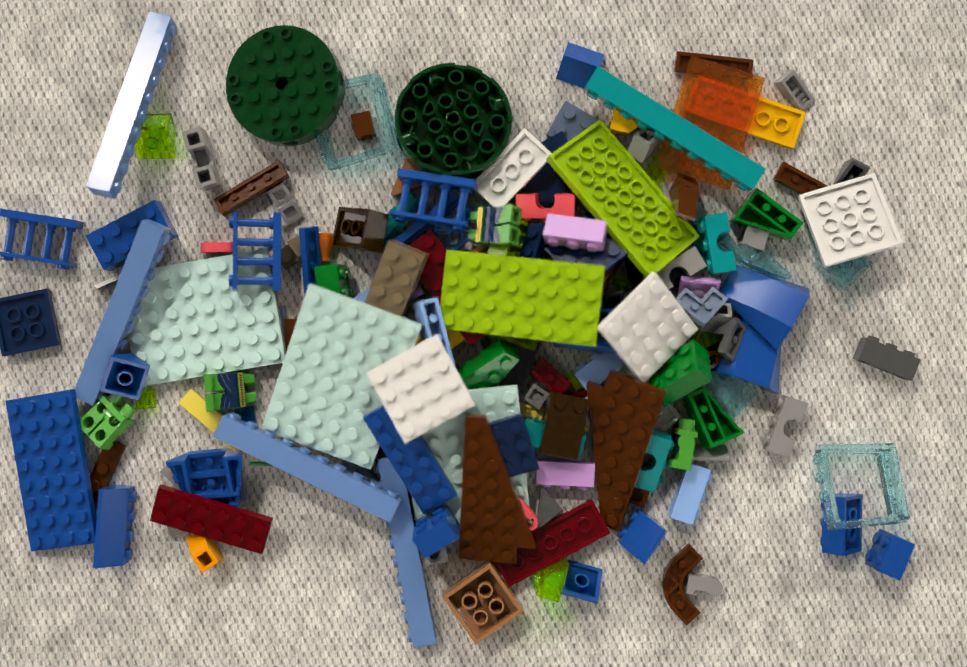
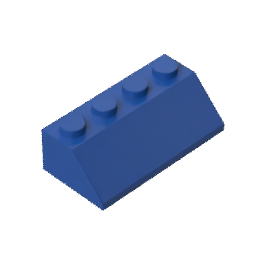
(114, 526)

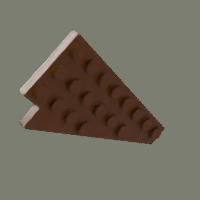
(621, 430)
(490, 508)

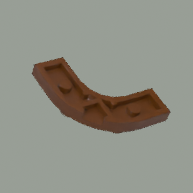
(673, 583)

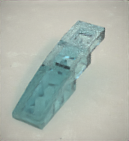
(759, 260)

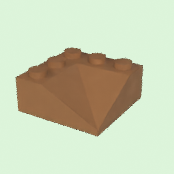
(482, 601)

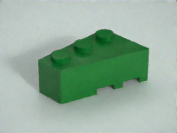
(767, 215)
(490, 366)
(711, 421)

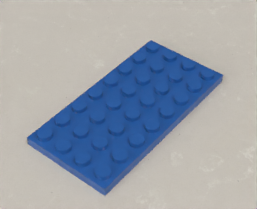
(52, 470)

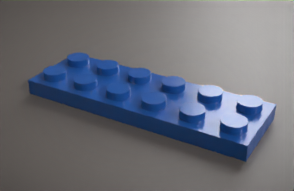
(412, 462)

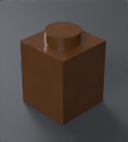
(363, 126)

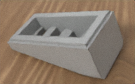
(790, 95)

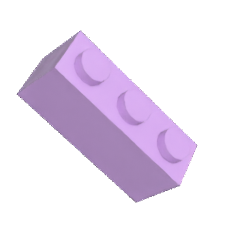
(575, 232)
(565, 474)

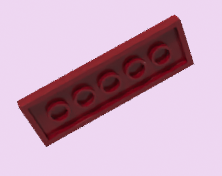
(434, 271)
(211, 519)
(556, 541)

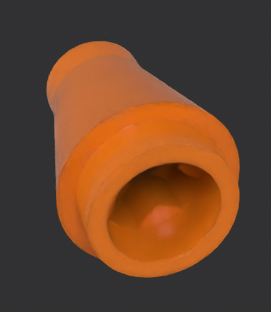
(326, 243)

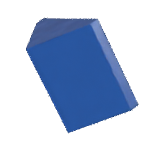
(578, 65)
(125, 376)
(582, 582)

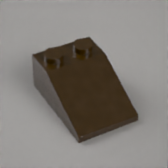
(360, 229)
(563, 425)

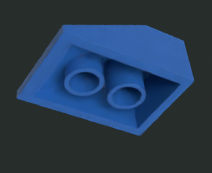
(641, 535)

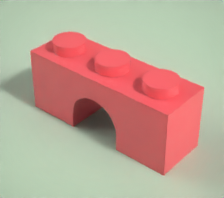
(564, 205)

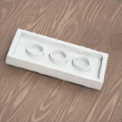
(512, 169)

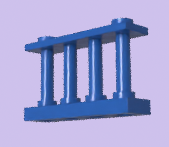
(428, 180)
(50, 224)
(273, 242)

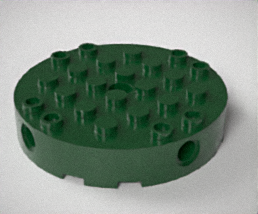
(263, 69)
(455, 94)

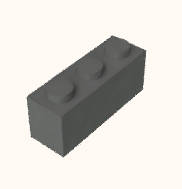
(887, 358)

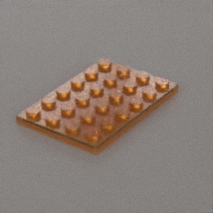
(719, 103)

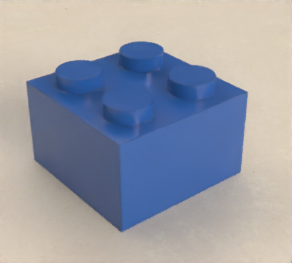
(435, 531)
(889, 554)

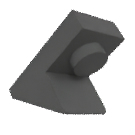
(730, 336)

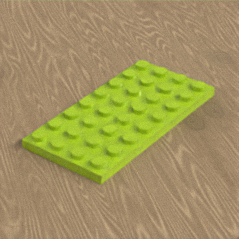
(624, 196)
(522, 297)

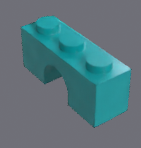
(716, 260)
(650, 473)

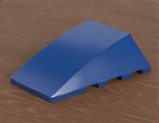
(765, 302)
(753, 362)
(209, 474)

